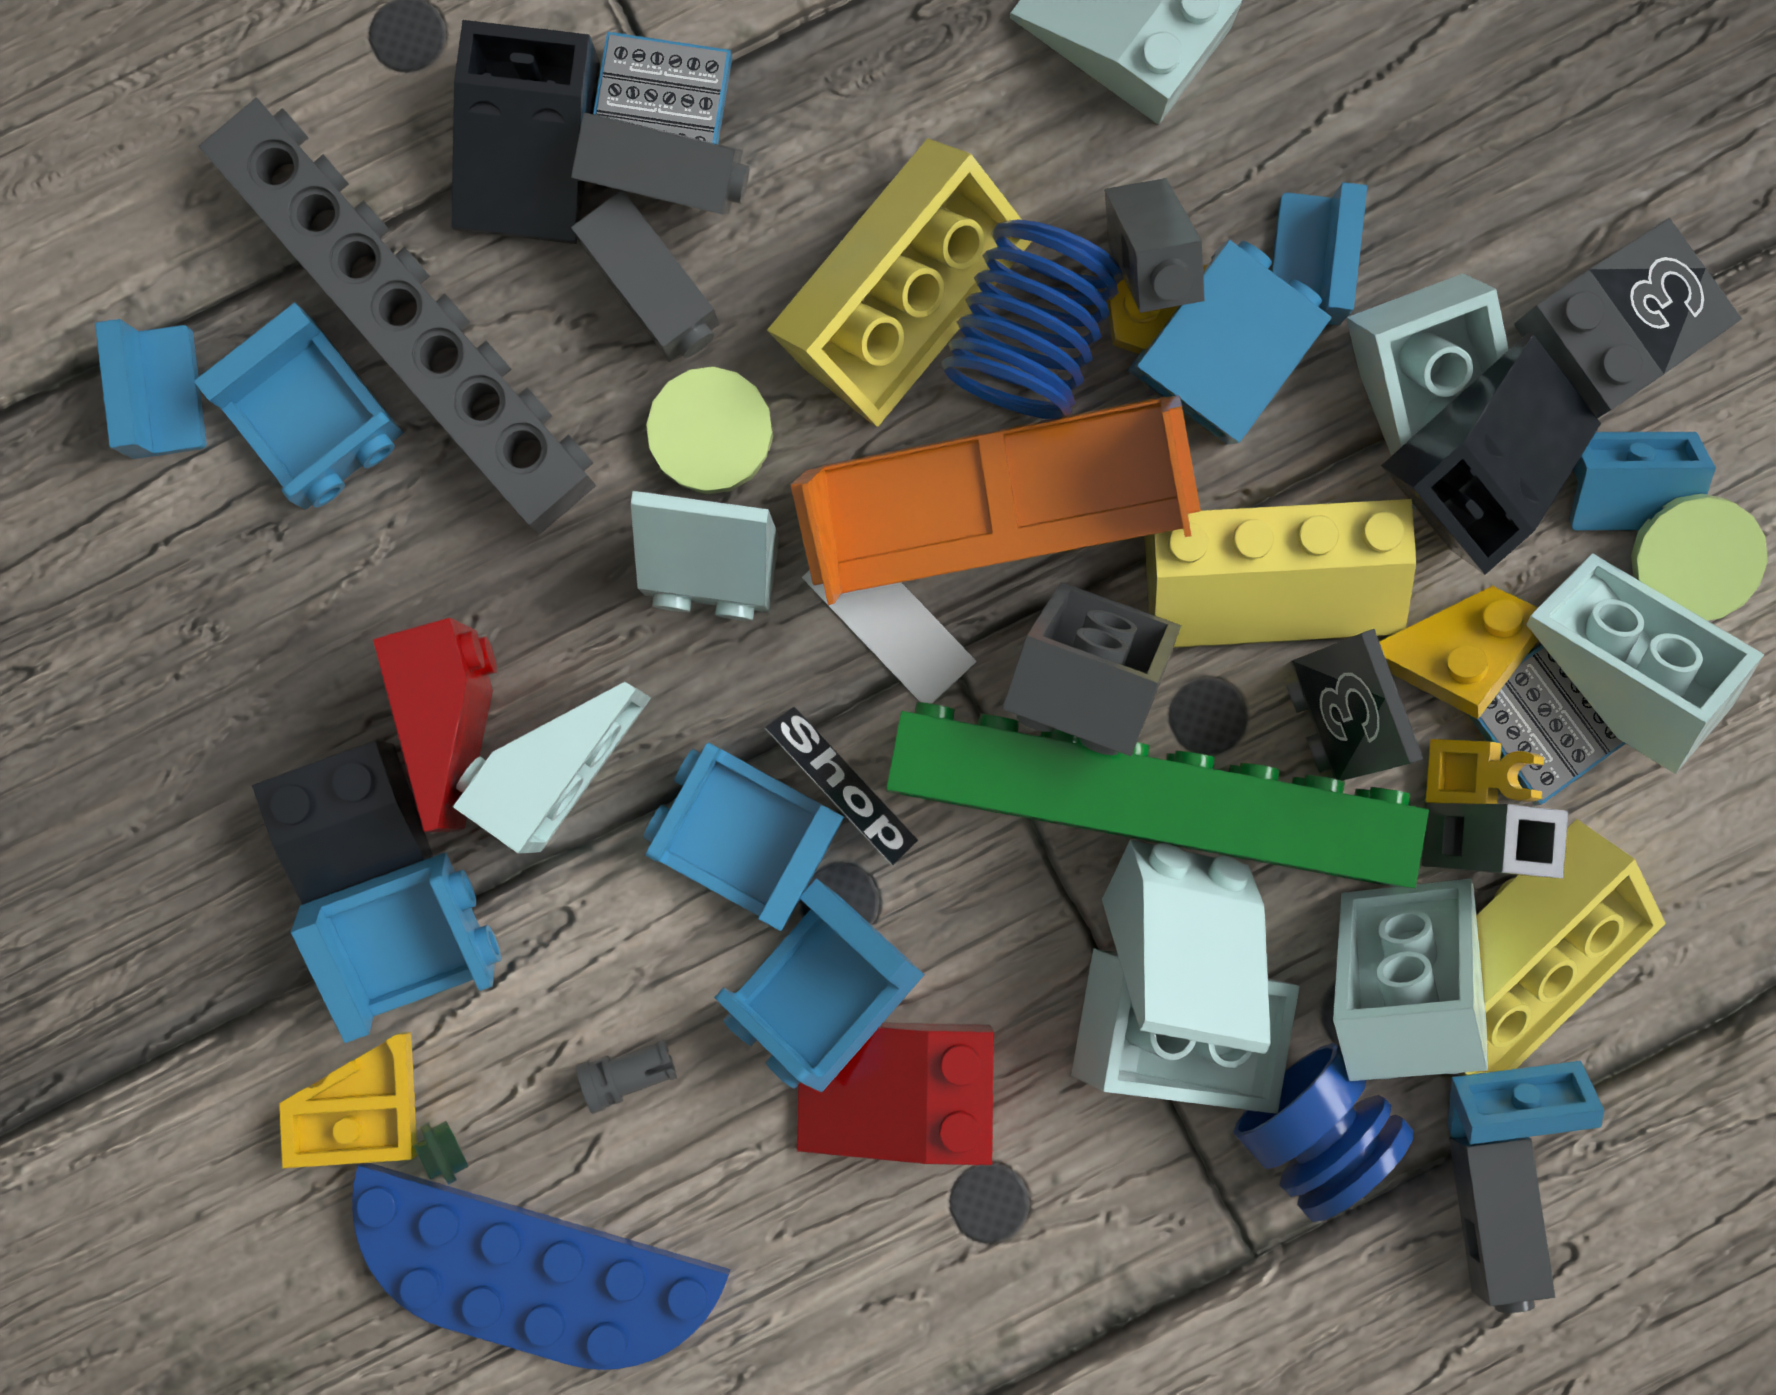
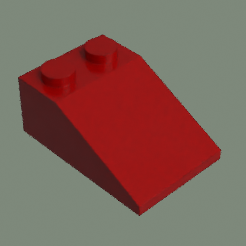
(440, 710)
(907, 1098)

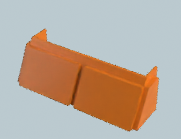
(997, 496)

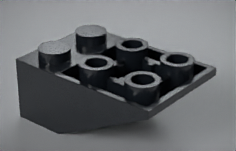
(519, 129)
(1496, 455)

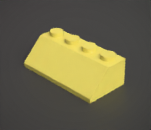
(897, 281)
(1285, 573)
(1558, 942)

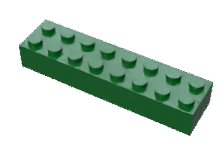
(1159, 800)

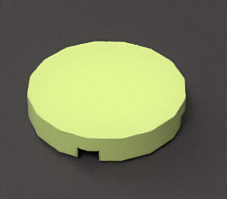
(709, 430)
(1701, 554)

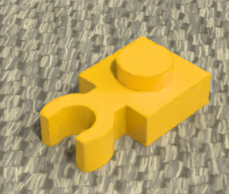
(1473, 772)

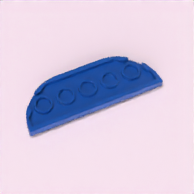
(527, 1274)

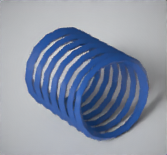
(1044, 381)

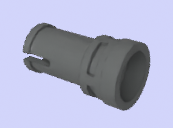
(609, 1079)

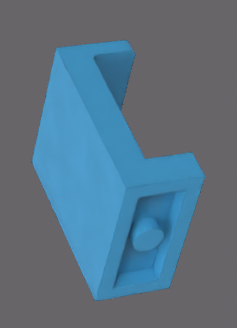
(1235, 345)
(301, 407)
(742, 834)
(394, 942)
(820, 992)

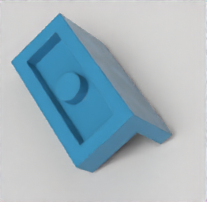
(1321, 245)
(150, 389)
(1635, 474)
(1523, 1103)

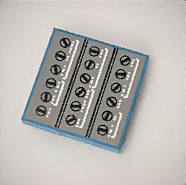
(664, 85)
(1547, 716)

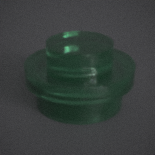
(440, 1152)

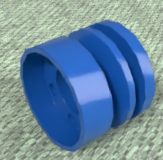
(1332, 1143)

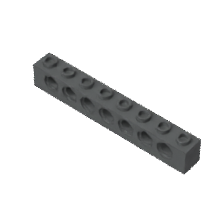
(248, 154)

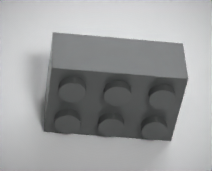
(1091, 670)

